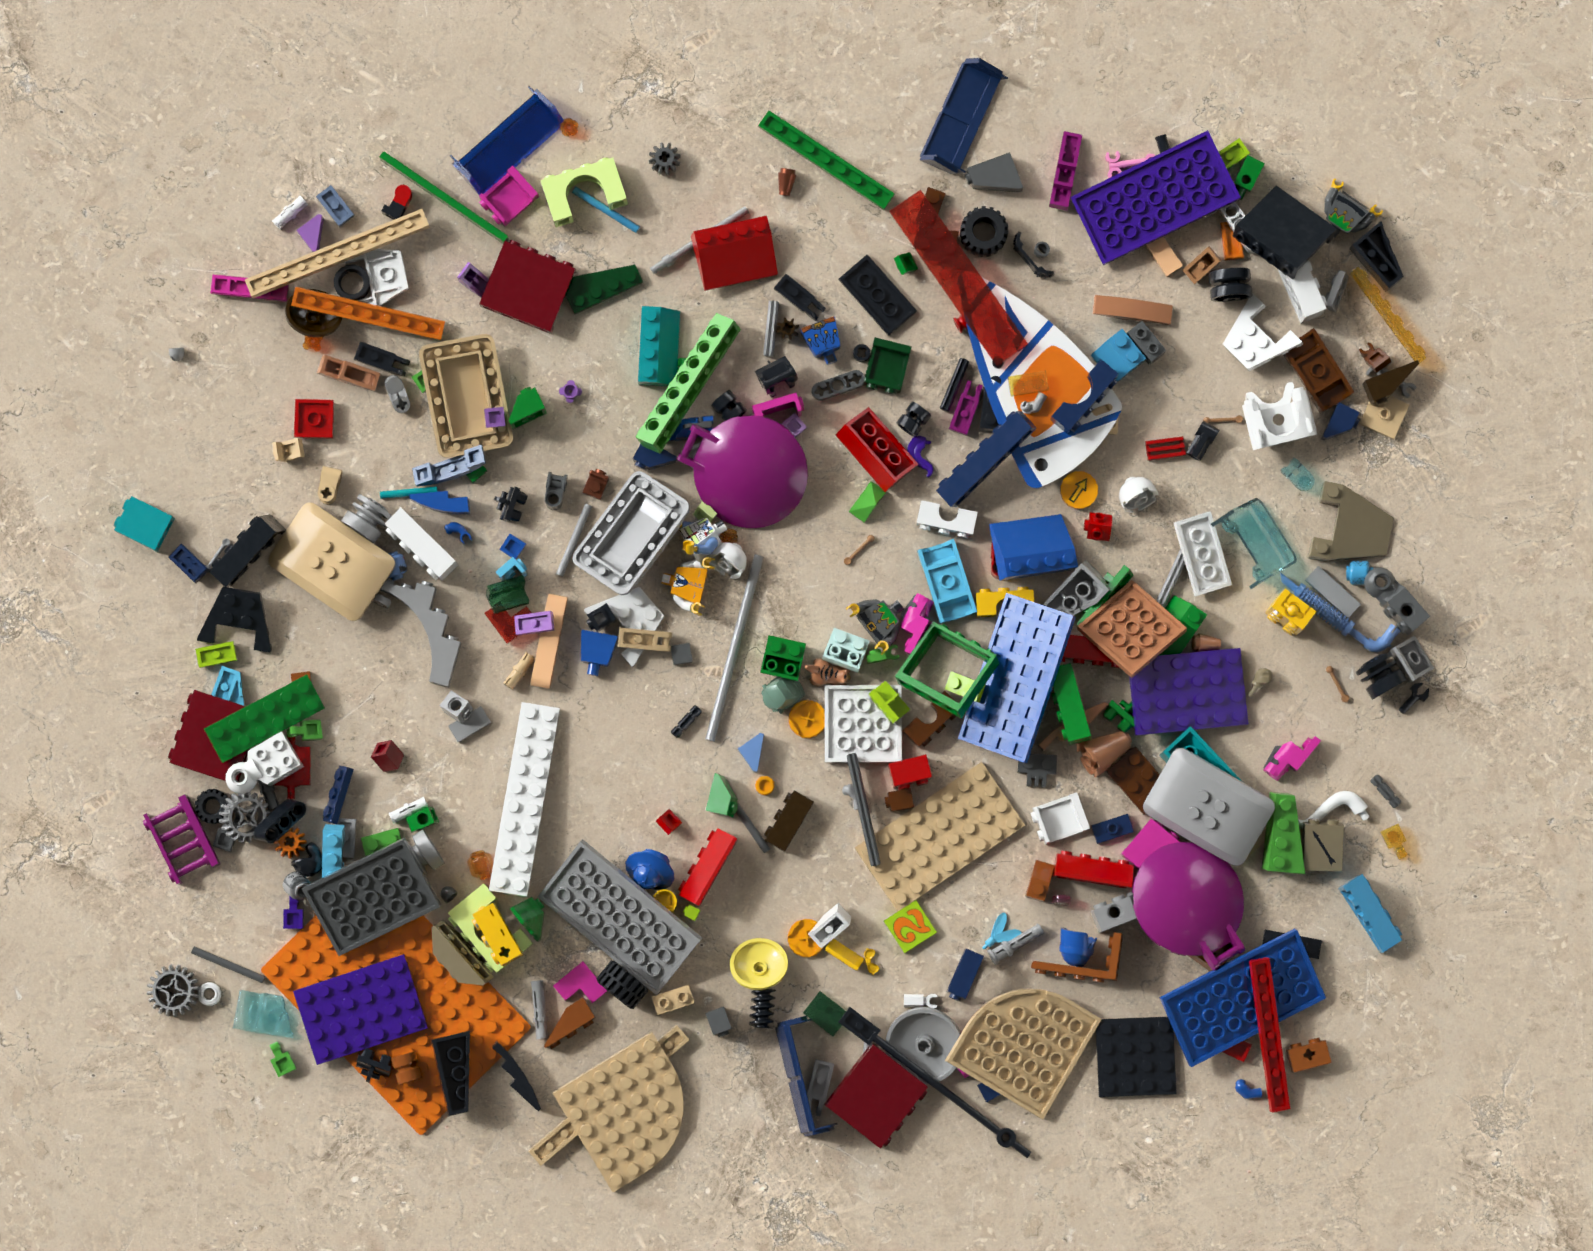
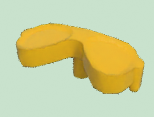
(869, 954)

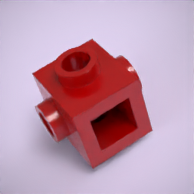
(1098, 526)

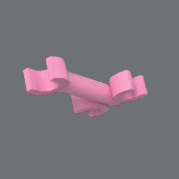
(1116, 165)

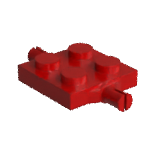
(302, 776)

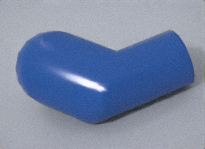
(1245, 1091)

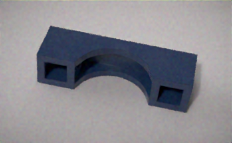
(1069, 415)

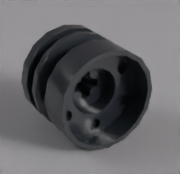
(1381, 675)

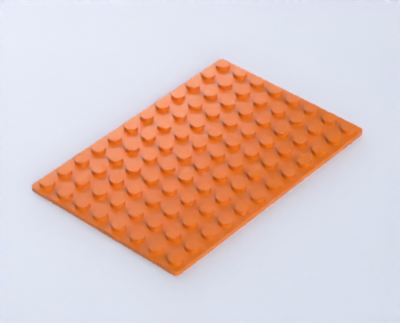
(445, 1003)

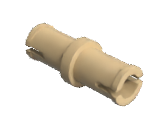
(519, 671)

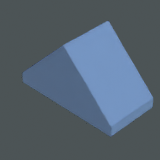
(751, 751)

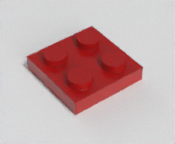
(314, 418)

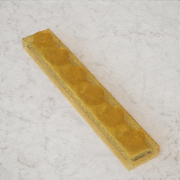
(1384, 309)

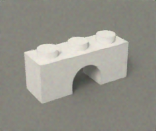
(962, 525)

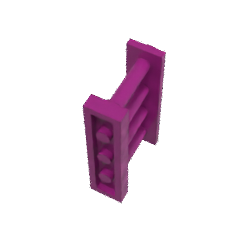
(192, 823)

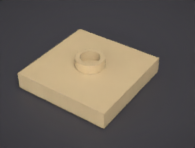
(1385, 417)

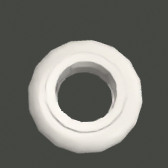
(215, 1000)

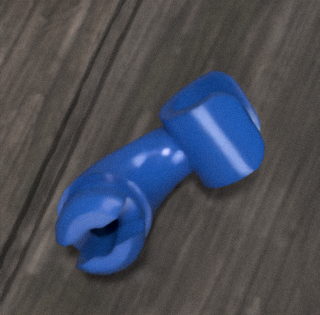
(456, 527)

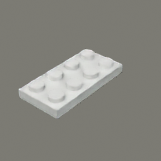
(1202, 553)

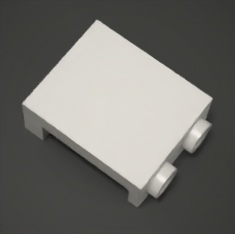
(1060, 818)

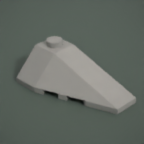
(1079, 590)

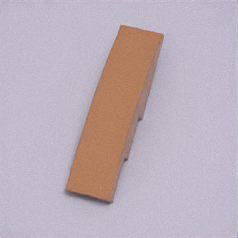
(1132, 309)
(1090, 713)

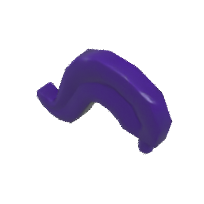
(914, 449)

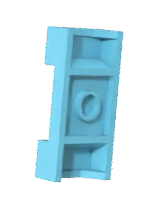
(947, 581)

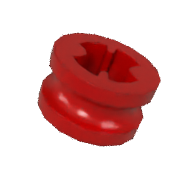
(960, 324)

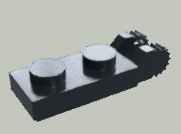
(798, 296)
(379, 358)

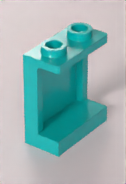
(143, 523)

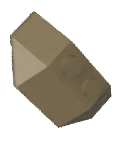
(458, 956)

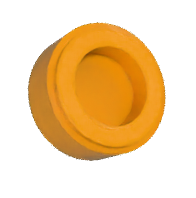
(764, 785)

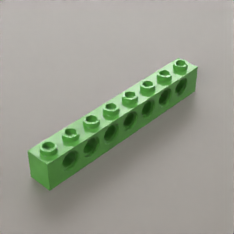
(688, 383)

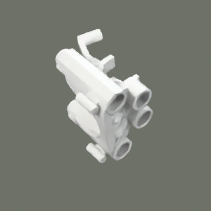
(1297, 418)

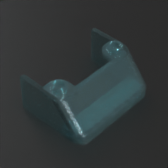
(1260, 538)

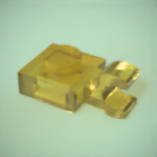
(1394, 838)

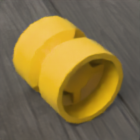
(667, 899)

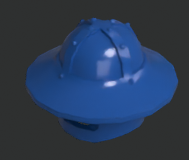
(650, 869)

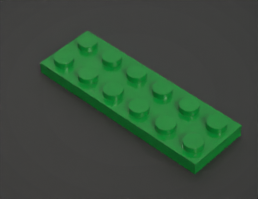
(264, 718)

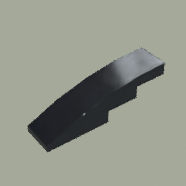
(520, 1082)

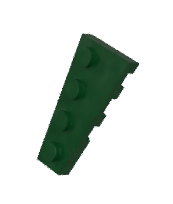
(599, 286)

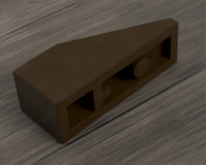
(1383, 385)

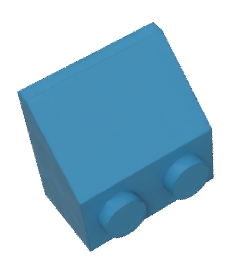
(1119, 354)

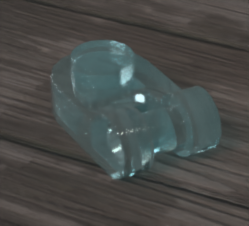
(1304, 480)

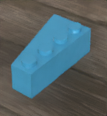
(1371, 913)

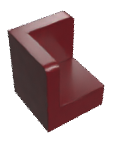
(387, 756)

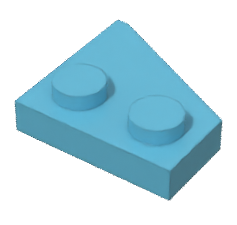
(229, 686)

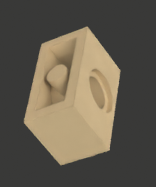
(673, 1000)

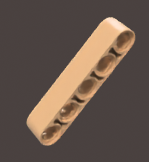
(549, 643)

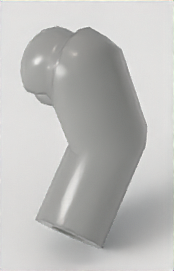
(1033, 406)
(848, 790)

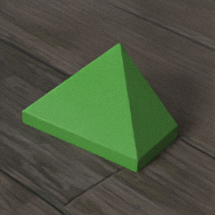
(867, 502)

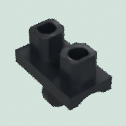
(514, 496)
(372, 1068)

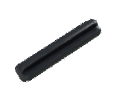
(954, 384)

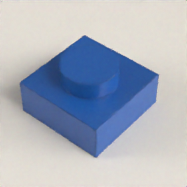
(512, 546)

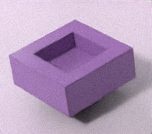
(494, 417)

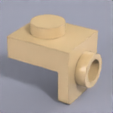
(288, 450)

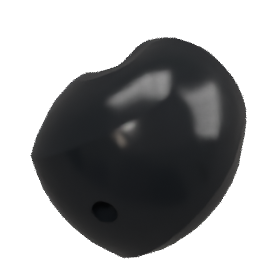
(310, 865)

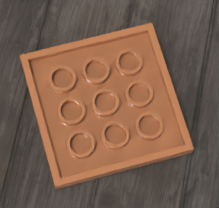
(1131, 628)

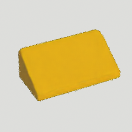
(844, 954)

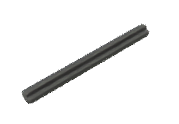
(863, 809)

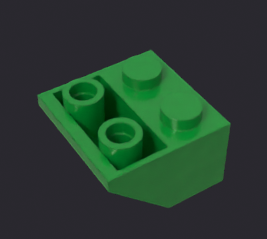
(783, 658)

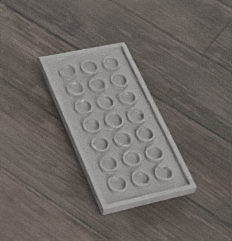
(619, 917)

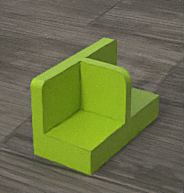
(889, 702)

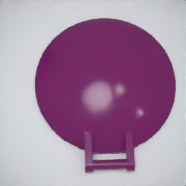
(748, 470)
(1189, 902)

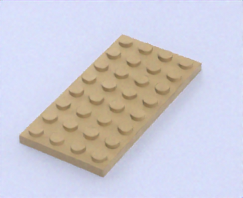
(941, 836)

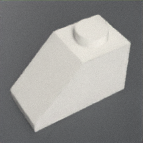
(830, 925)

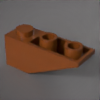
(574, 1017)

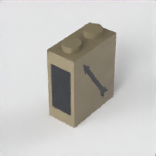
(1323, 845)

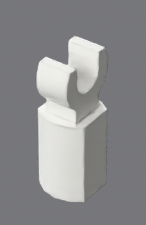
(918, 1000)

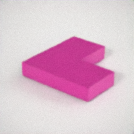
(580, 978)

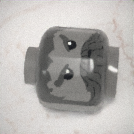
(293, 885)

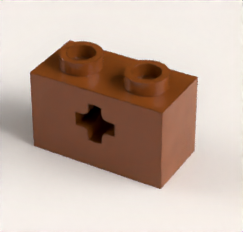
(1299, 1062)

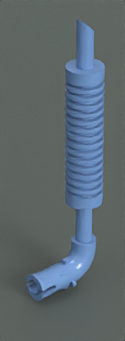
(1337, 620)

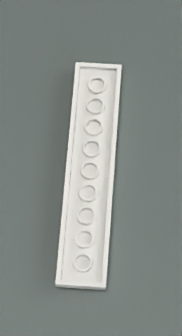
(524, 799)

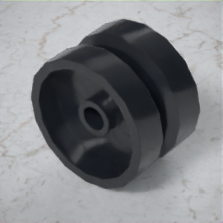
(1230, 284)

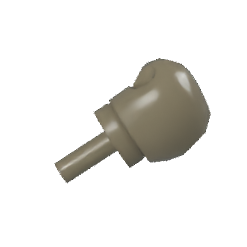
(1261, 677)

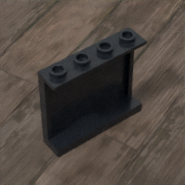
(1283, 231)

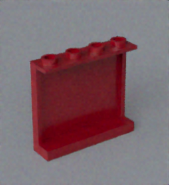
(527, 286)
(192, 744)
(876, 1096)

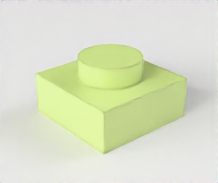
(705, 511)

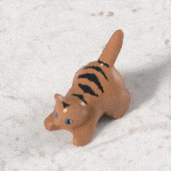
(826, 673)

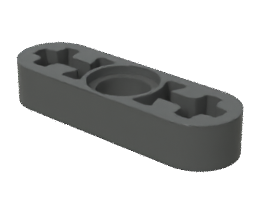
(826, 395)

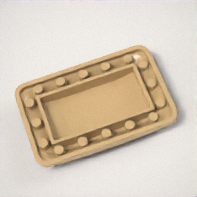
(459, 384)
(331, 561)

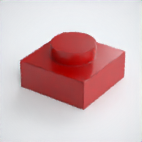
(668, 821)

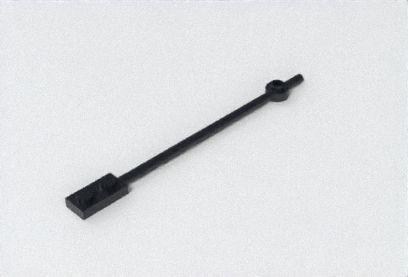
(868, 1032)

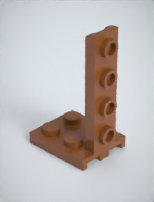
(1112, 963)

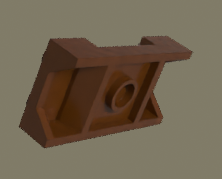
(1319, 372)

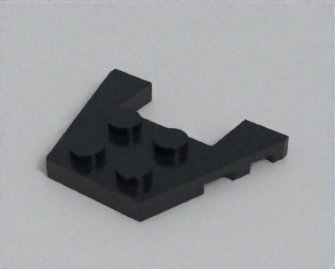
(239, 610)

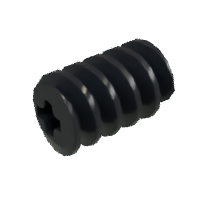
(762, 1008)

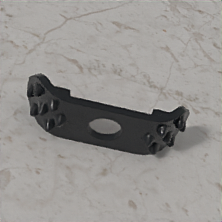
(1040, 272)

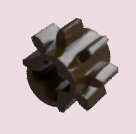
(784, 333)

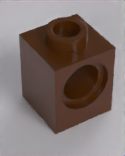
(899, 800)

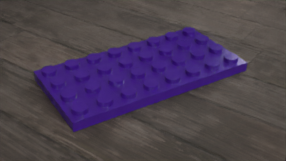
(1155, 197)

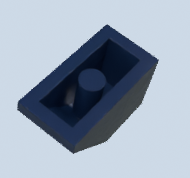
(1341, 421)
(650, 459)

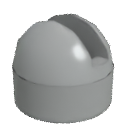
(176, 354)

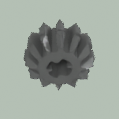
(671, 161)

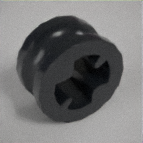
(867, 353)

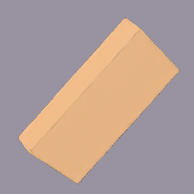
(1164, 256)

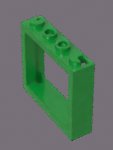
(958, 709)

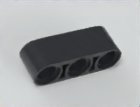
(272, 824)

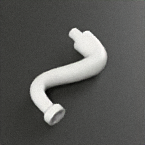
(1348, 798)

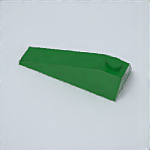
(1189, 616)

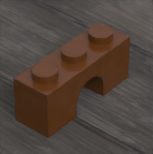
(920, 732)

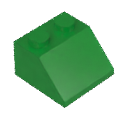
(526, 408)

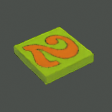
(910, 926)

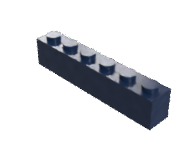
(985, 458)

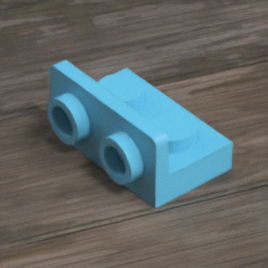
(508, 570)

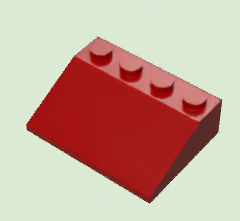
(735, 253)

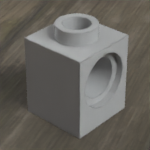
(451, 702)

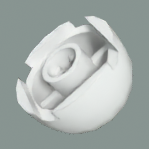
(1137, 493)
(729, 559)

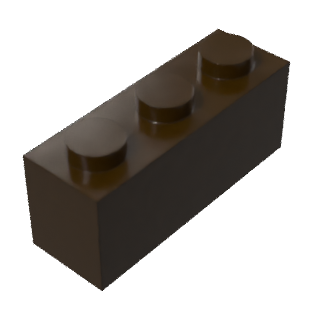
(788, 820)

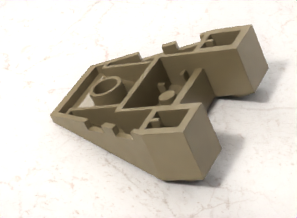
(1358, 530)

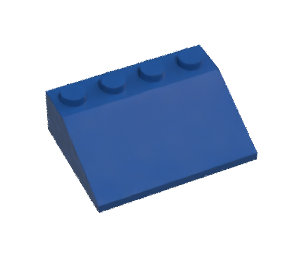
(1032, 547)

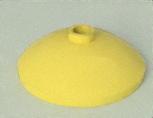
(758, 955)

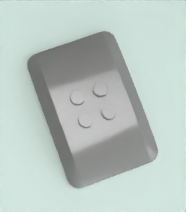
(631, 533)
(1208, 806)

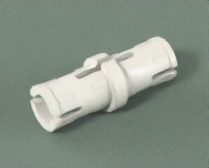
(289, 212)
(408, 809)

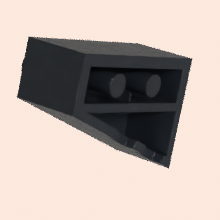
(1377, 257)

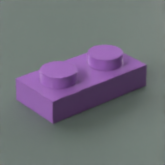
(534, 623)

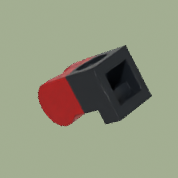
(399, 204)

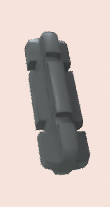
(1385, 791)

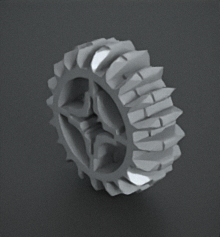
(250, 811)
(171, 999)

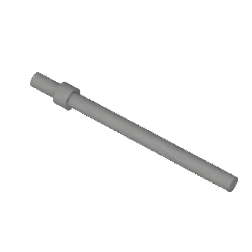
(668, 260)

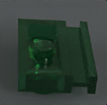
(825, 1013)

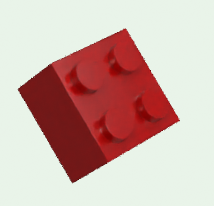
(909, 772)

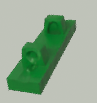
(1115, 584)

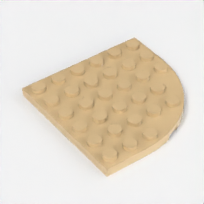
(1024, 1045)
(626, 1110)

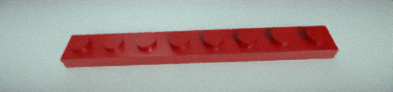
(1269, 1034)

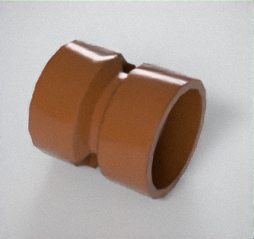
(406, 1068)

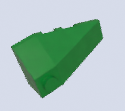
(530, 916)

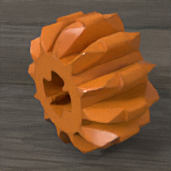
(297, 844)

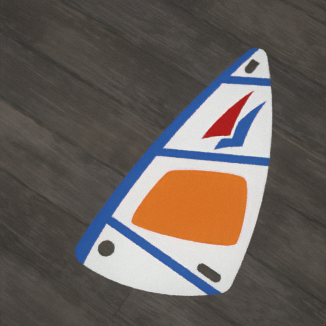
(1067, 382)

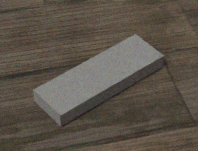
(1332, 592)

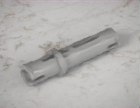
(539, 1009)

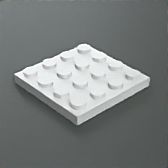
(859, 726)

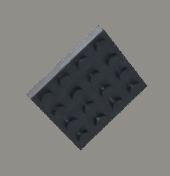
(1135, 1057)

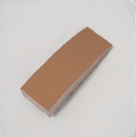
(348, 373)

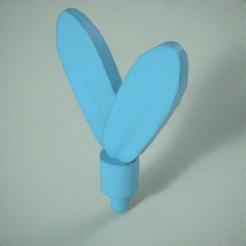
(997, 934)

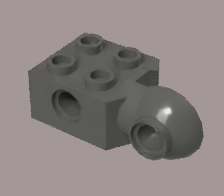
(1394, 598)

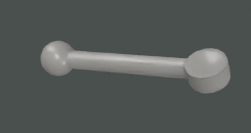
(225, 542)

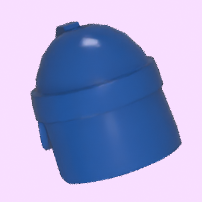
(1076, 947)

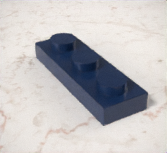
(337, 794)

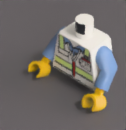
(701, 537)

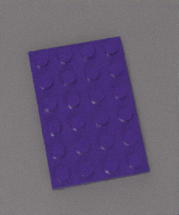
(1189, 691)
(360, 1009)

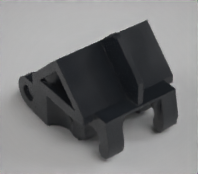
(775, 373)

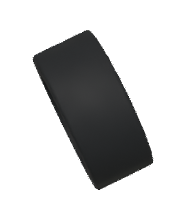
(352, 268)

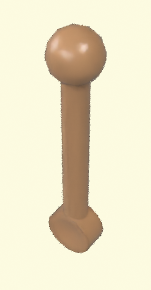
(1238, 419)
(847, 561)
(1345, 698)

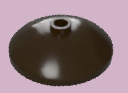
(301, 318)

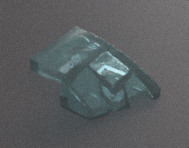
(262, 1014)

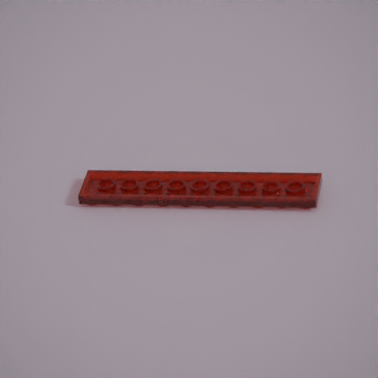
(958, 278)

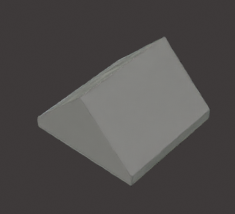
(1411, 659)

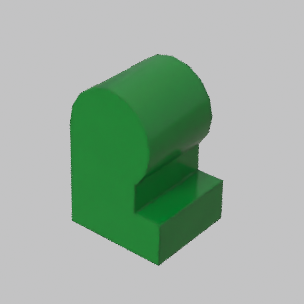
(422, 819)

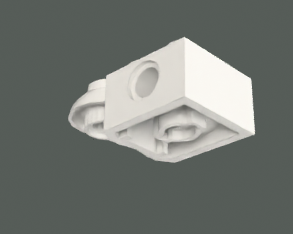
(266, 762)

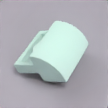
(845, 650)

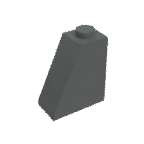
(995, 175)

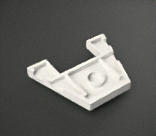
(385, 274)
(1251, 344)
(633, 612)

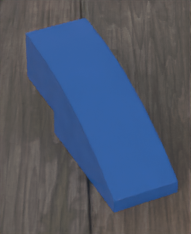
(442, 503)

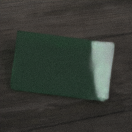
(507, 594)

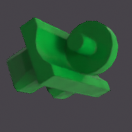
(1114, 709)

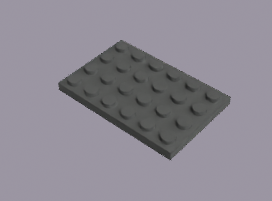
(371, 896)

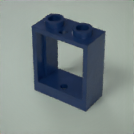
(964, 975)

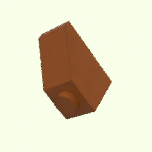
(1039, 881)

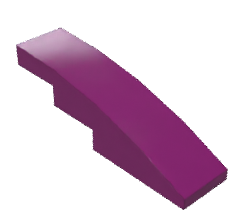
(1065, 170)

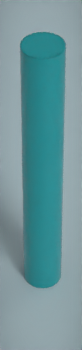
(405, 492)

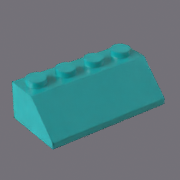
(658, 346)
(1194, 743)

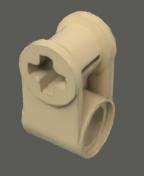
(329, 481)

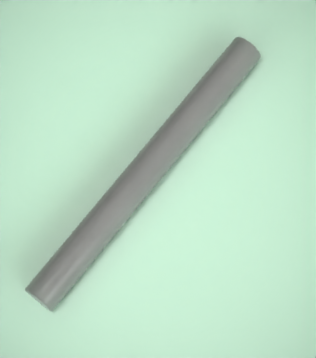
(574, 539)

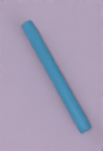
(605, 209)

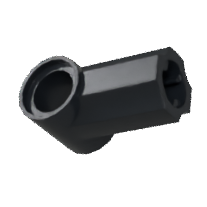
(1204, 437)

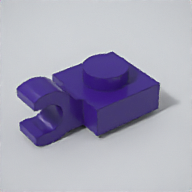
(293, 917)

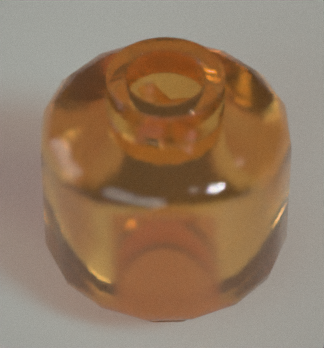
(480, 864)

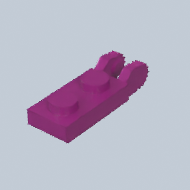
(965, 410)

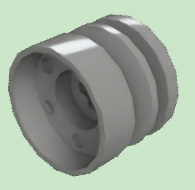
(366, 518)
(425, 852)

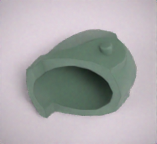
(782, 694)

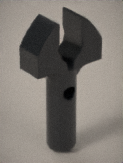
(1414, 697)

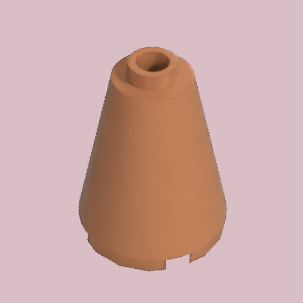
(1103, 751)

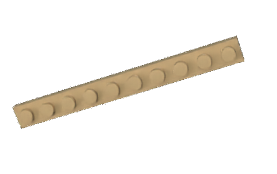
(337, 253)
(564, 1132)

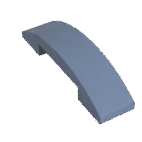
(449, 469)

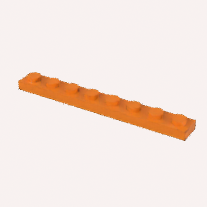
(368, 313)

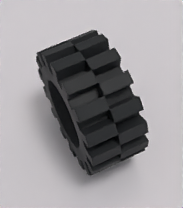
(201, 805)

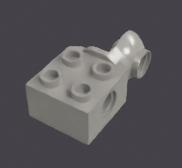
(1124, 908)

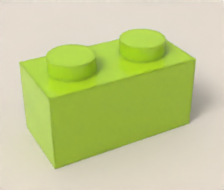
(691, 912)

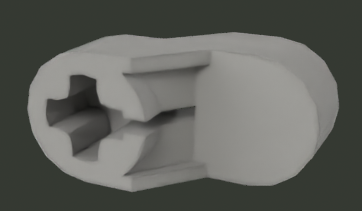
(401, 402)

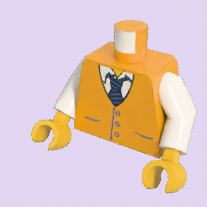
(689, 583)

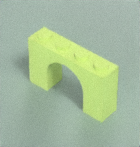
(602, 173)
(462, 916)

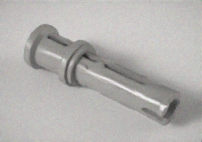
(1007, 948)

